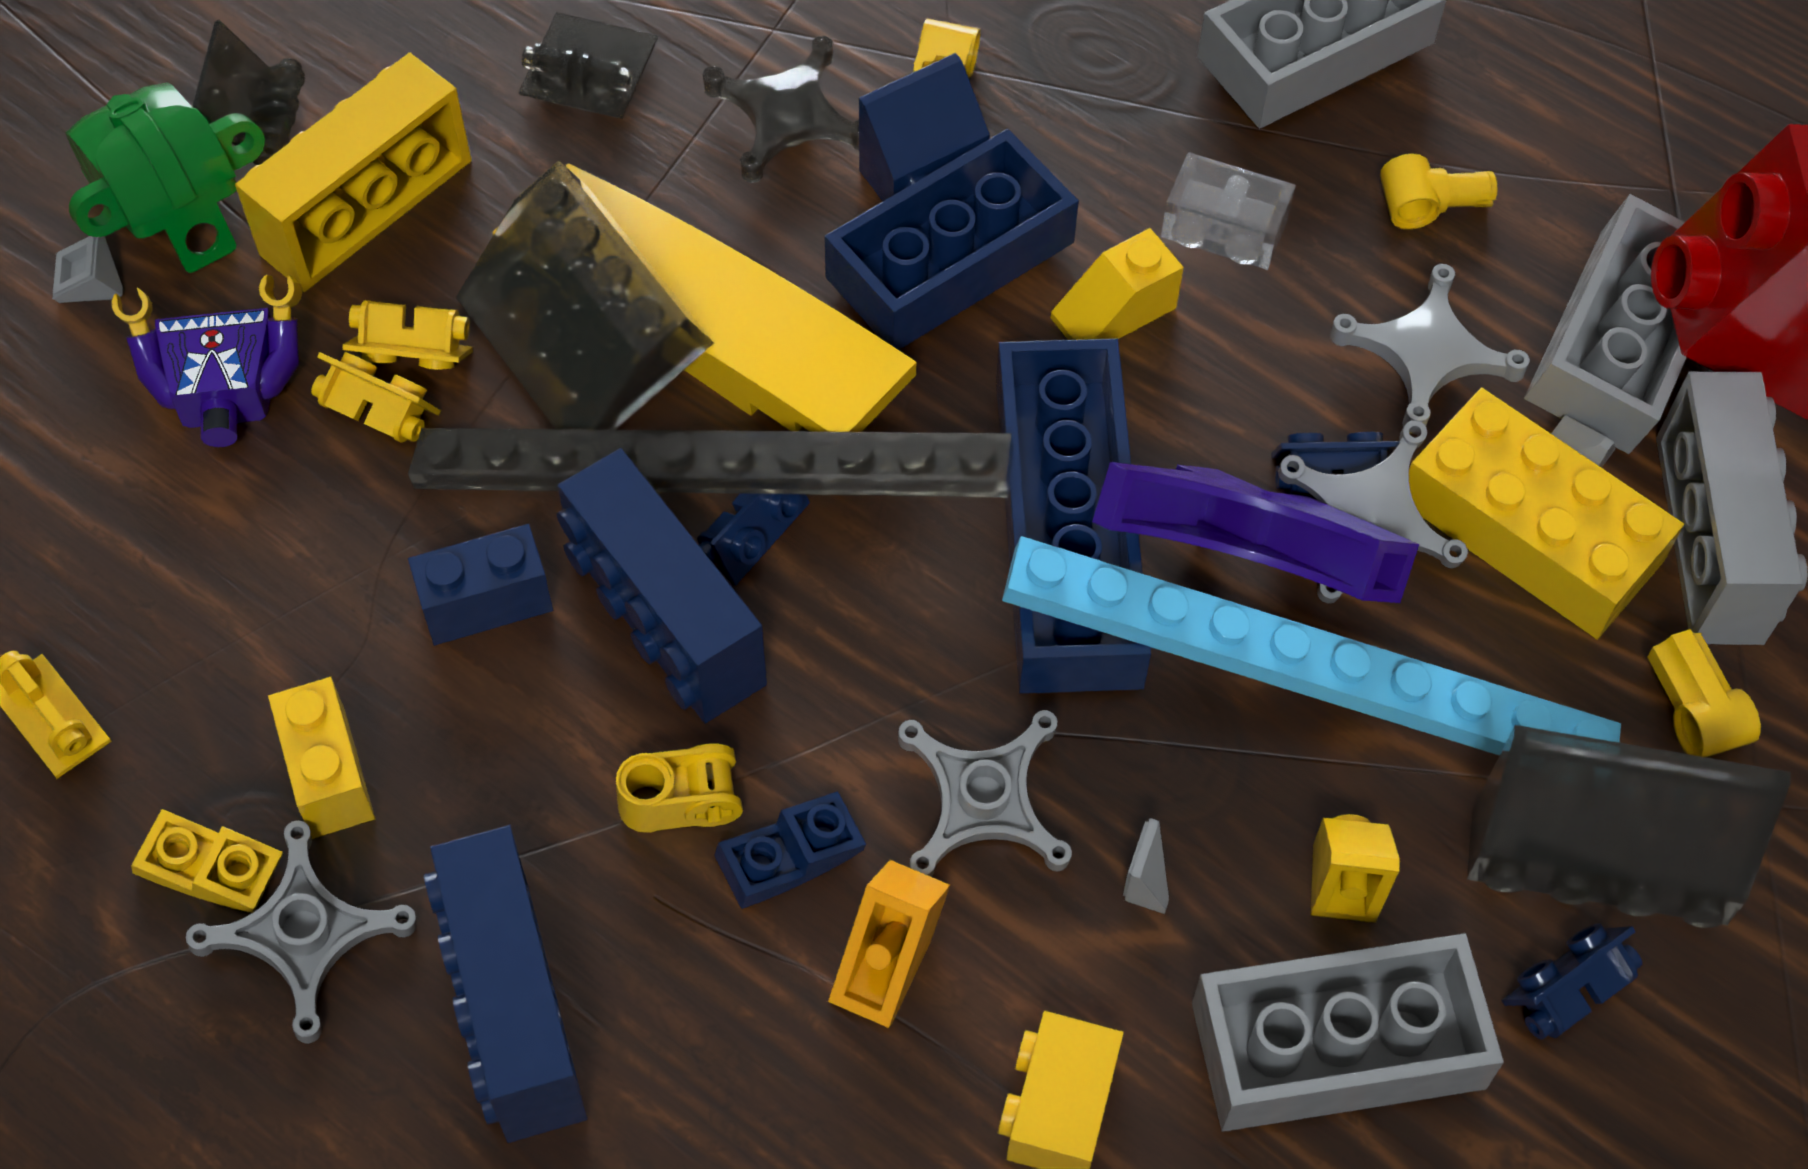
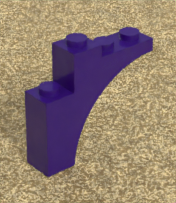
(1258, 525)

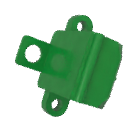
(160, 169)

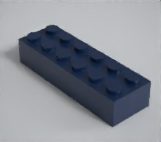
(1066, 428)

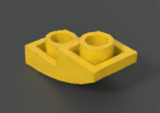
(206, 863)

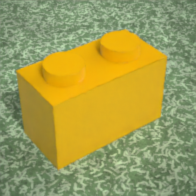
(321, 757)
(1063, 1093)

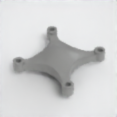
(1429, 347)
(1379, 497)
(984, 794)
(301, 930)

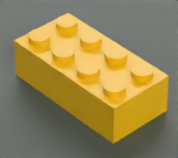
(355, 171)
(1541, 512)

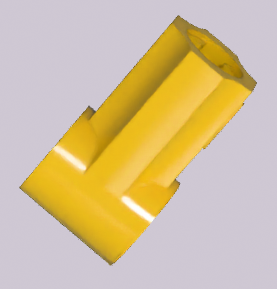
(1707, 711)

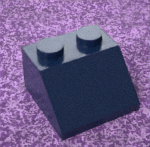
(918, 125)

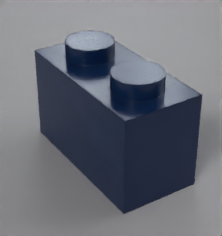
(481, 584)

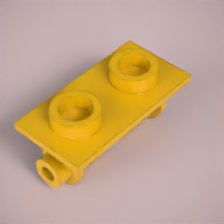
(432, 340)
(352, 384)
(48, 712)

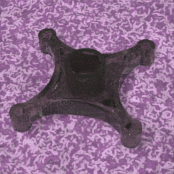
(784, 108)

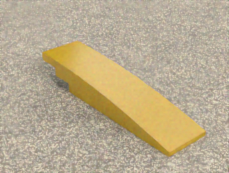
(770, 338)

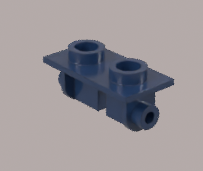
(1358, 454)
(745, 537)
(1553, 988)

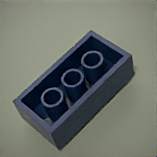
(950, 239)
(662, 587)
(503, 986)

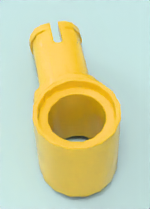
(1420, 194)

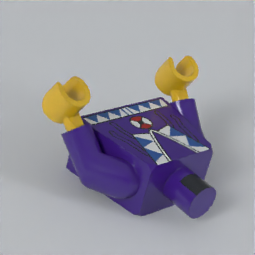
(217, 364)

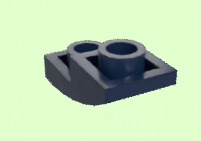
(791, 852)

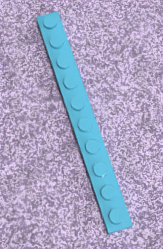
(1282, 651)

